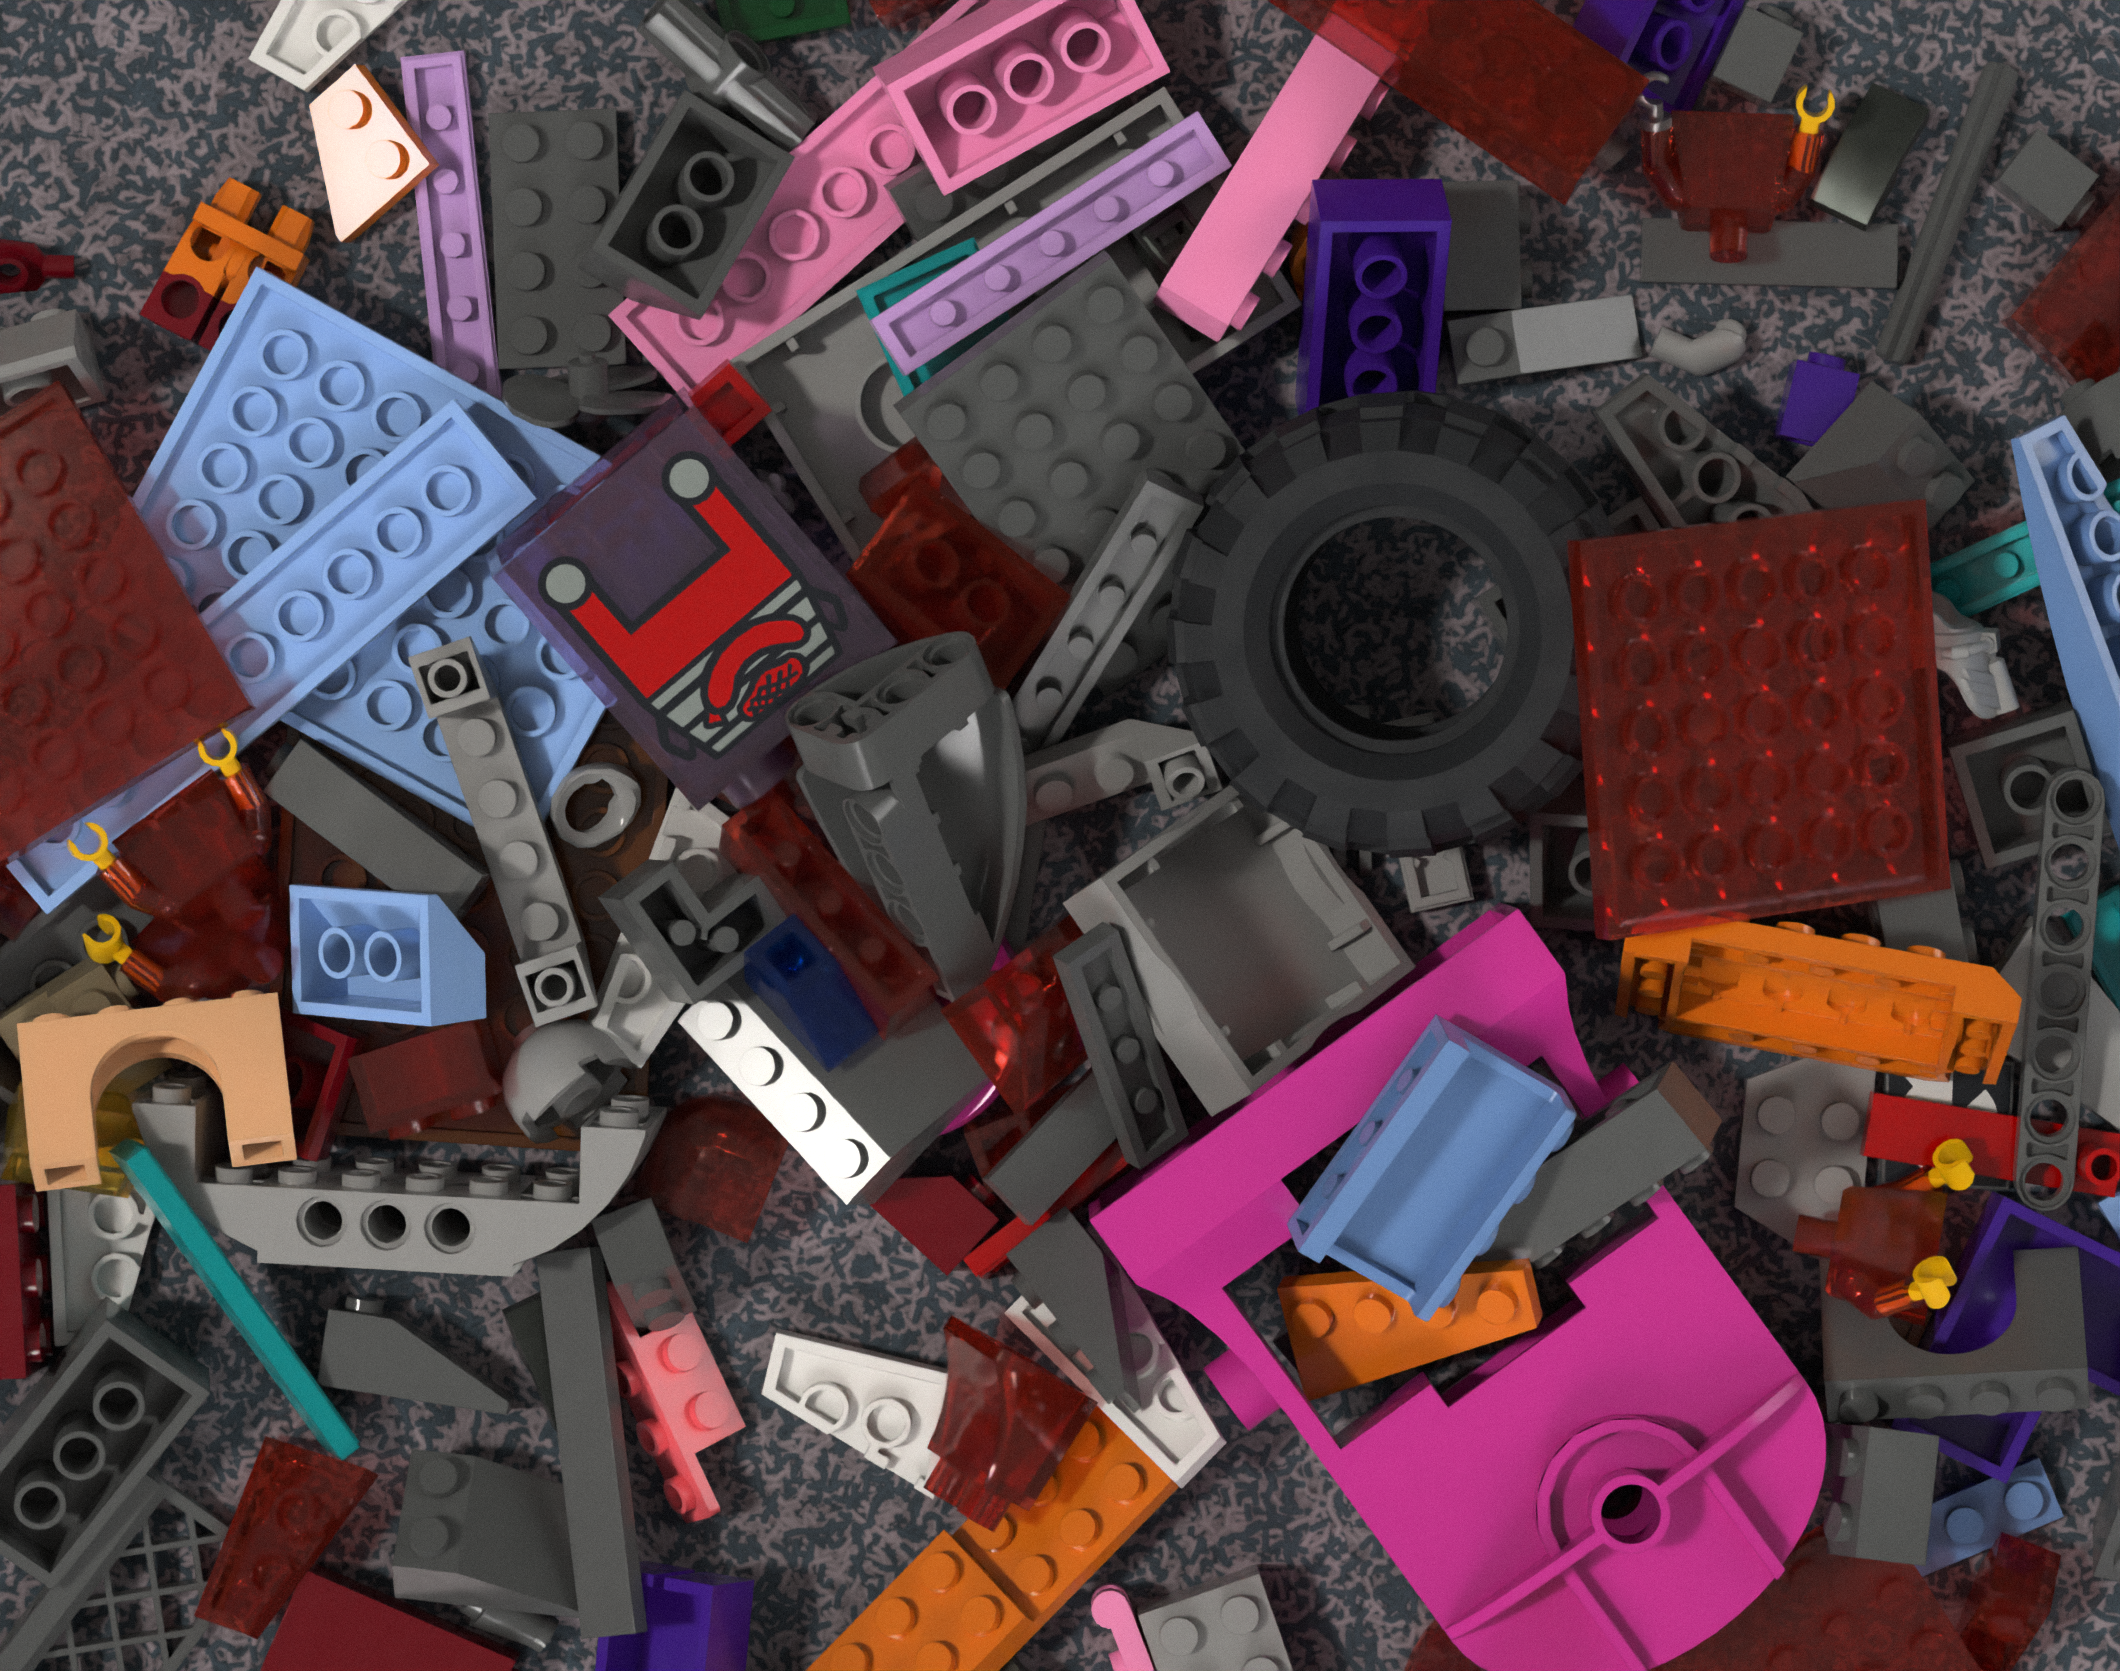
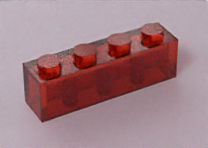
(810, 883)

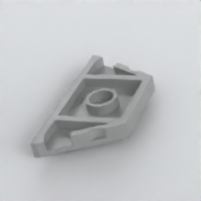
(1800, 1142)

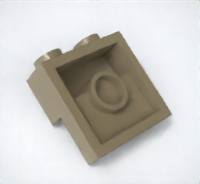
(82, 992)

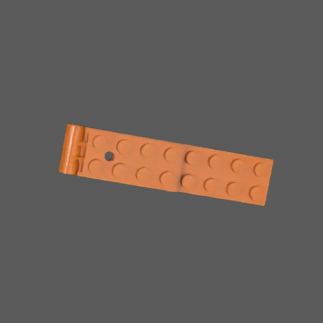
(988, 1592)

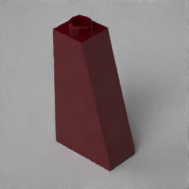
(356, 1628)

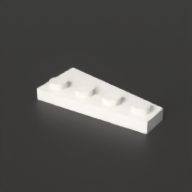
(629, 999)

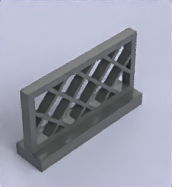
(54, 1609)

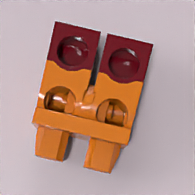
(222, 255)

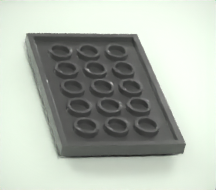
(1060, 421)

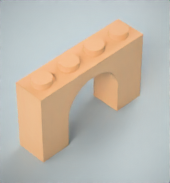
(74, 1059)

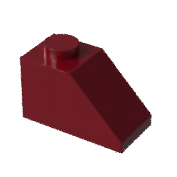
(939, 1214)

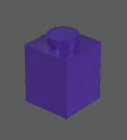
(1814, 398)

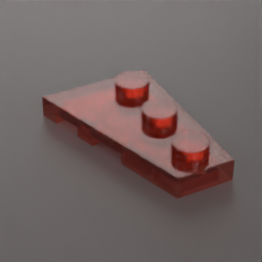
(278, 1532)

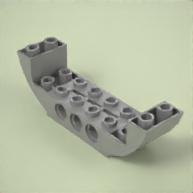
(289, 1211)

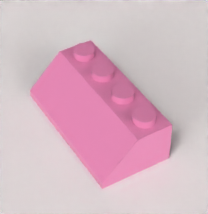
(1015, 79)

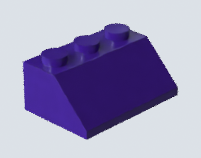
(1665, 37)

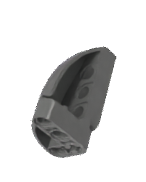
(921, 795)

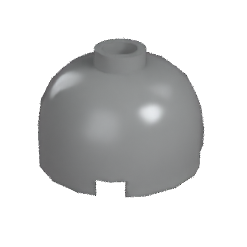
(561, 1076)

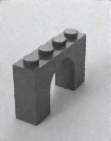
(2027, 1369)

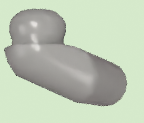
(1704, 354)

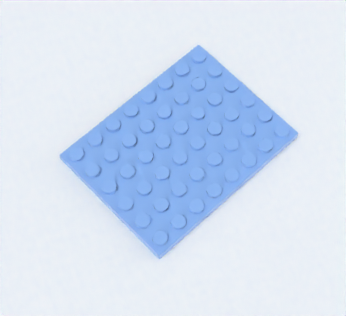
(275, 433)

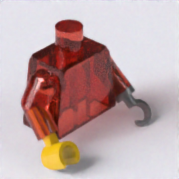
(1729, 167)

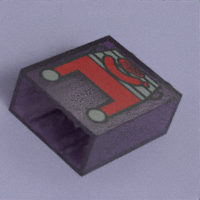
(688, 601)

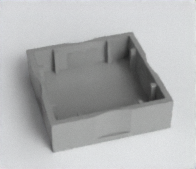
(1241, 943)

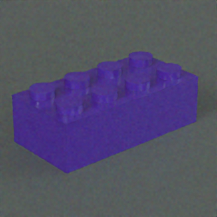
(1372, 288)

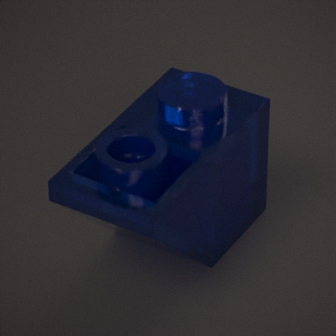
(808, 992)

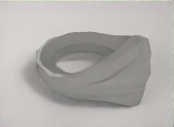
(621, 807)

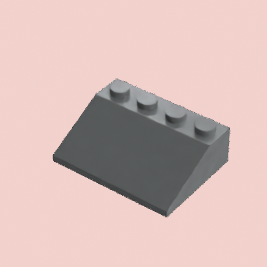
(863, 1116)

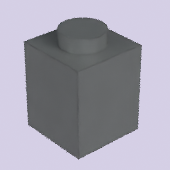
(1756, 54)
(2047, 182)

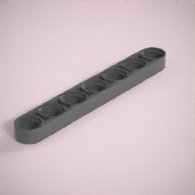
(2063, 1021)

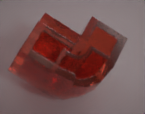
(713, 1163)

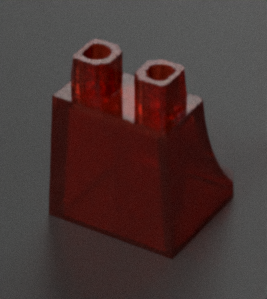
(999, 1426)

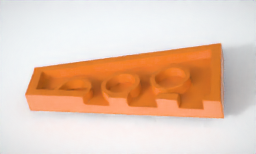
(1358, 1331)

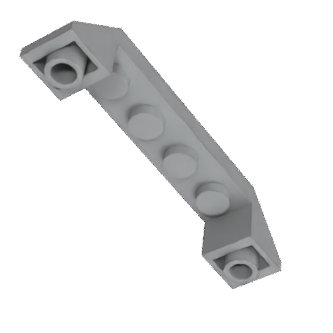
(1115, 762)
(509, 829)

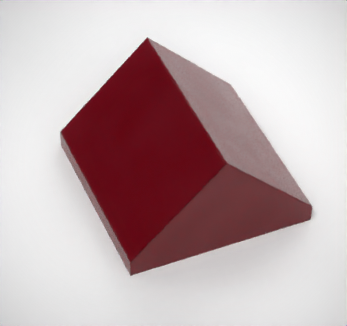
(318, 1078)

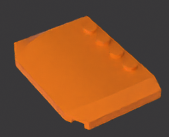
(1823, 998)

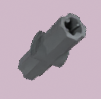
(727, 71)

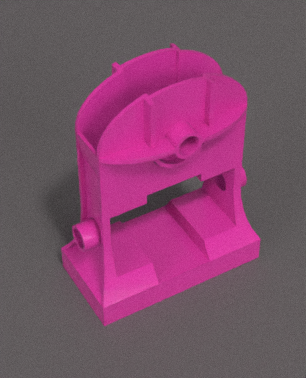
(1505, 1475)

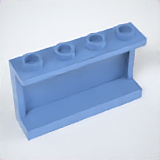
(1434, 1167)

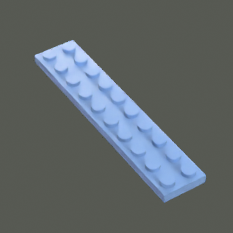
(320, 606)

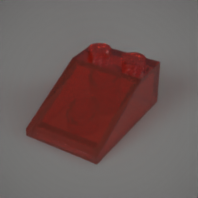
(946, 573)

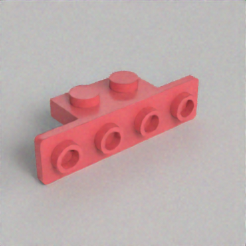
(676, 1403)

